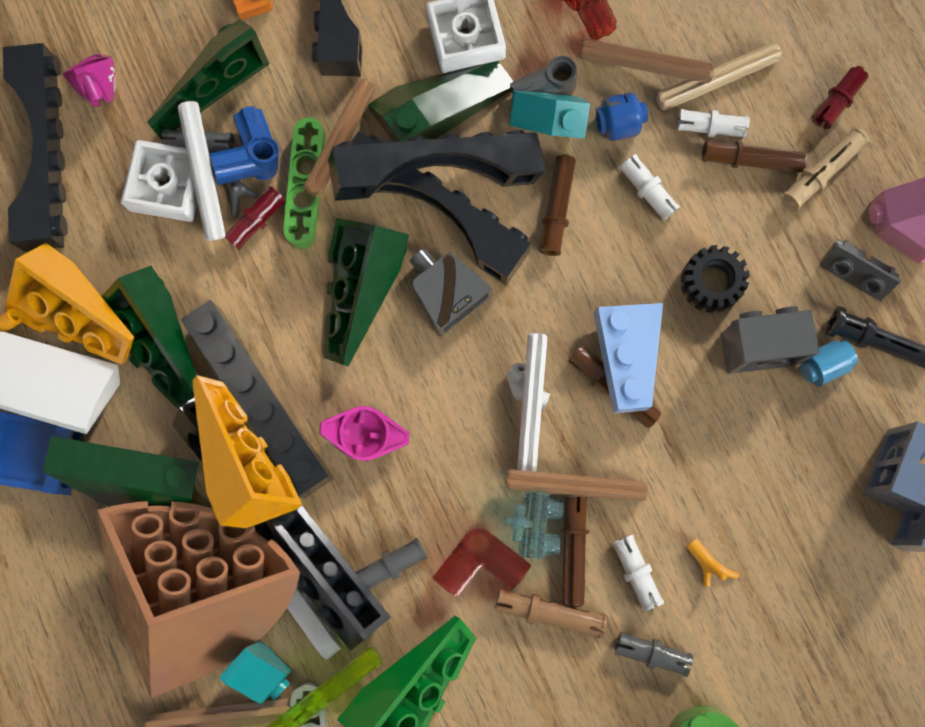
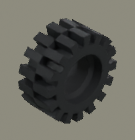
(726, 262)

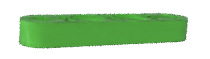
(296, 182)

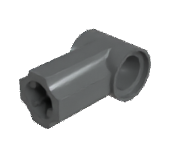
(544, 81)

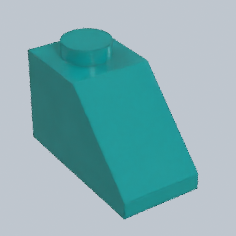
(549, 113)
(257, 673)

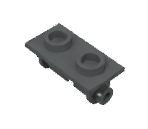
(869, 276)

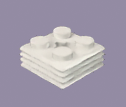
(460, 50)
(149, 166)

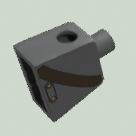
(447, 289)

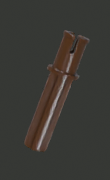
(753, 156)
(557, 208)
(595, 371)
(574, 551)

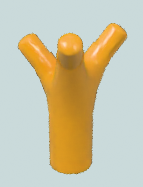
(708, 563)

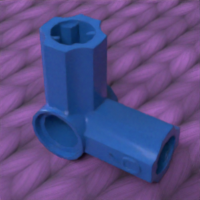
(243, 161)

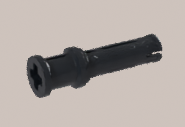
(866, 333)

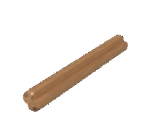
(647, 60)
(341, 133)
(576, 485)
(221, 716)

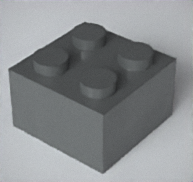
(769, 340)

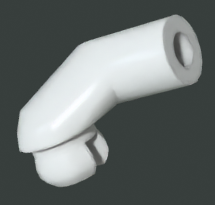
(516, 383)

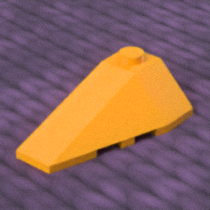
(60, 299)
(237, 472)

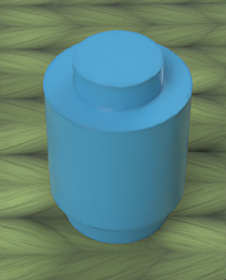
(832, 362)

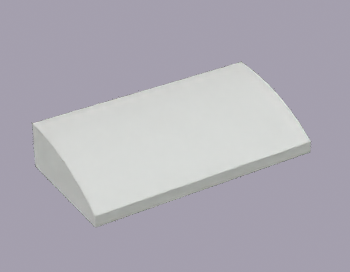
(54, 383)

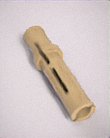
(815, 178)

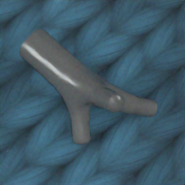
(236, 189)

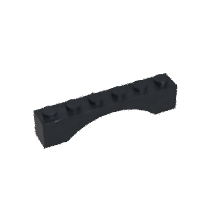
(339, 41)
(364, 168)
(38, 209)
(495, 247)
(250, 389)

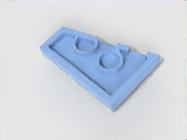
(629, 353)

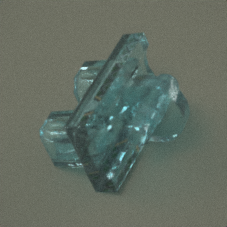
(531, 522)

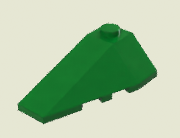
(414, 684)

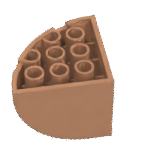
(190, 588)

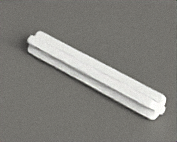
(201, 170)
(532, 402)

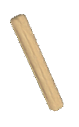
(722, 75)

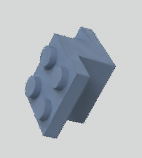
(900, 482)

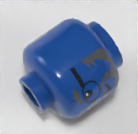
(621, 116)

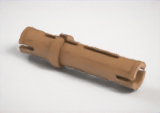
(550, 613)

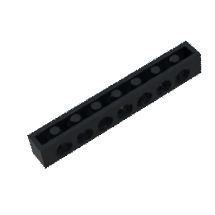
(323, 571)

